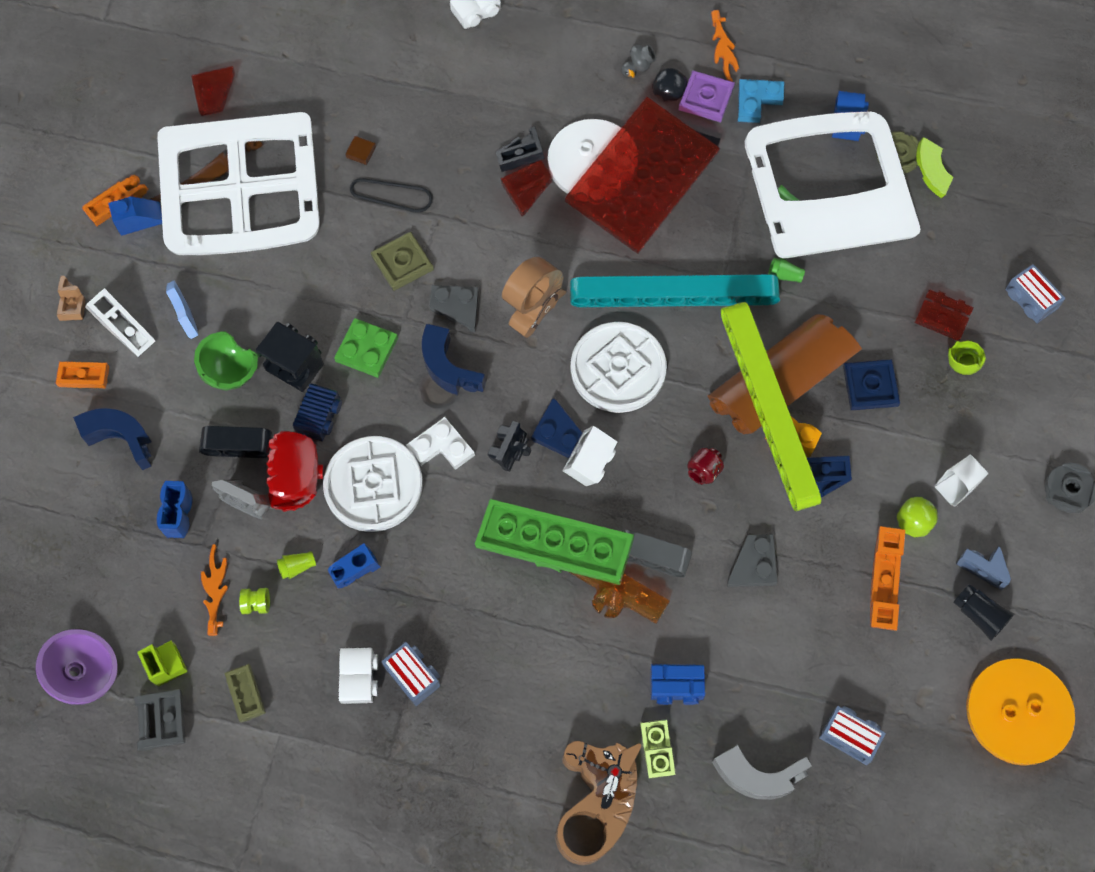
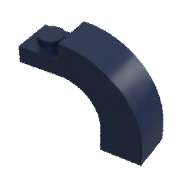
(446, 375)
(113, 423)

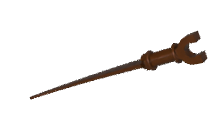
(214, 169)

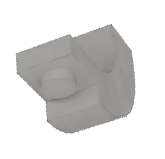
(756, 784)

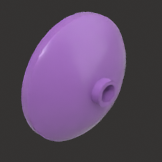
(78, 652)

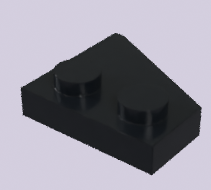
(520, 152)

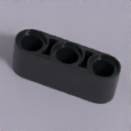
(235, 441)

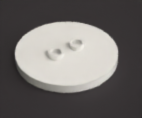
(576, 150)
(618, 367)
(372, 483)

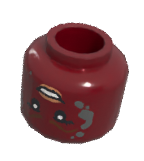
(705, 466)

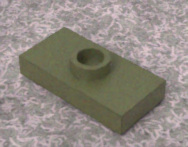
(245, 693)

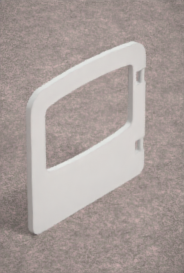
(838, 221)

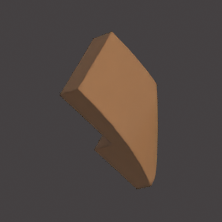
(71, 301)

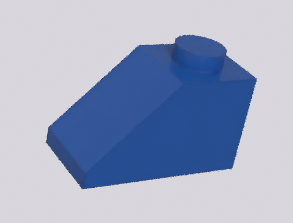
(135, 214)

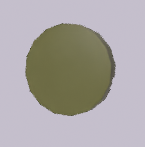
(906, 149)

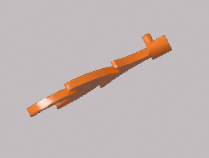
(722, 49)
(212, 587)

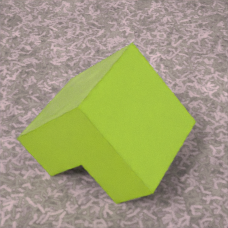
(162, 663)

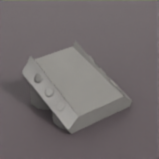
(242, 497)

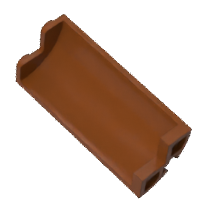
(798, 364)

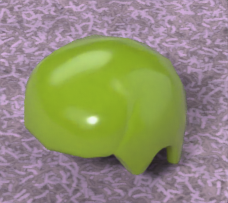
(966, 357)
(917, 517)

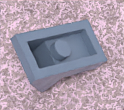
(991, 570)

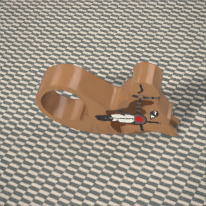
(613, 784)

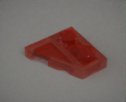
(212, 89)

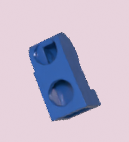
(353, 566)

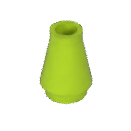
(294, 564)

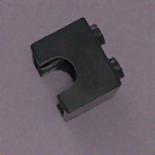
(290, 355)

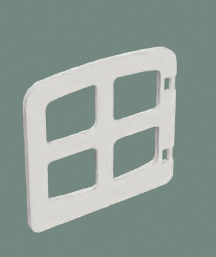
(238, 186)

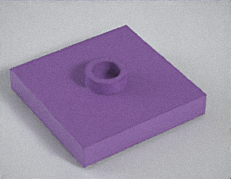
(706, 96)

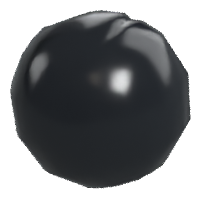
(669, 84)

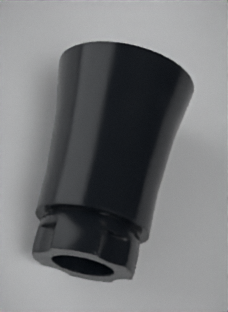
(983, 611)

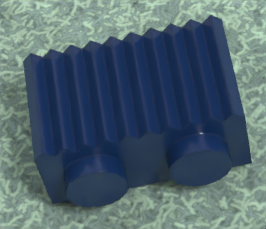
(317, 411)

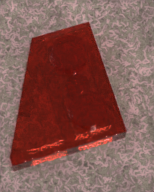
(527, 185)

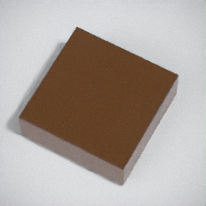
(360, 150)

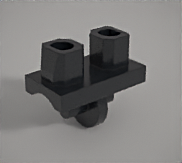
(512, 448)

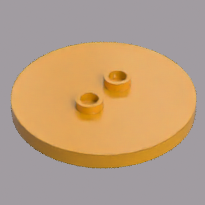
(1020, 712)

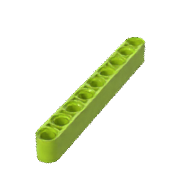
(770, 407)

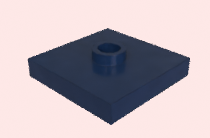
(871, 384)

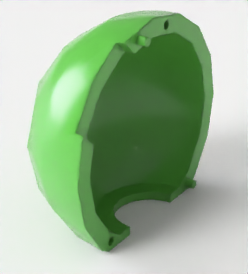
(223, 362)

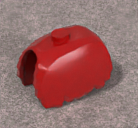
(292, 471)

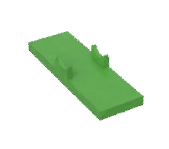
(555, 541)

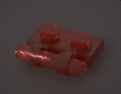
(942, 319)

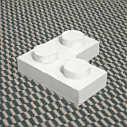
(444, 439)

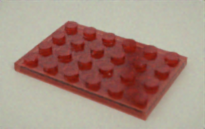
(642, 175)

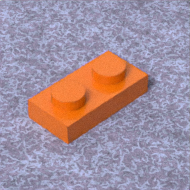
(82, 374)

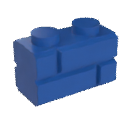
(677, 683)

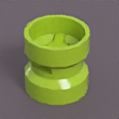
(254, 601)

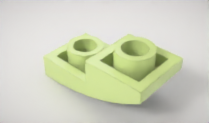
(657, 748)

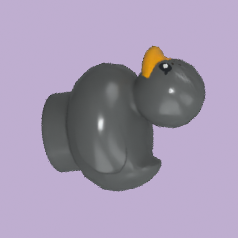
(641, 60)

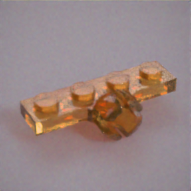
(627, 594)

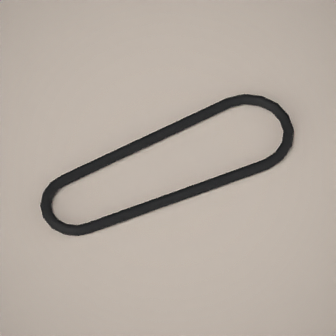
(391, 184)

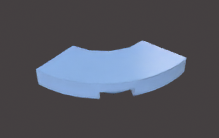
(182, 309)

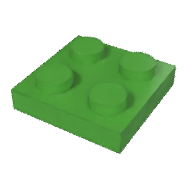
(366, 348)

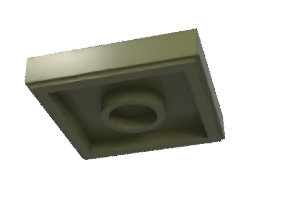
(402, 261)

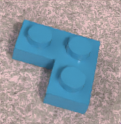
(757, 92)

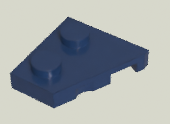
(557, 430)
(830, 472)

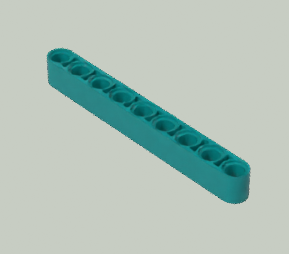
(674, 290)

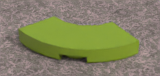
(931, 166)

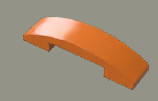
(885, 578)

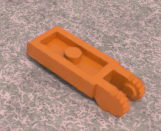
(98, 208)

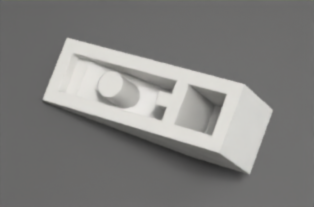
(119, 322)

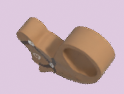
(533, 292)

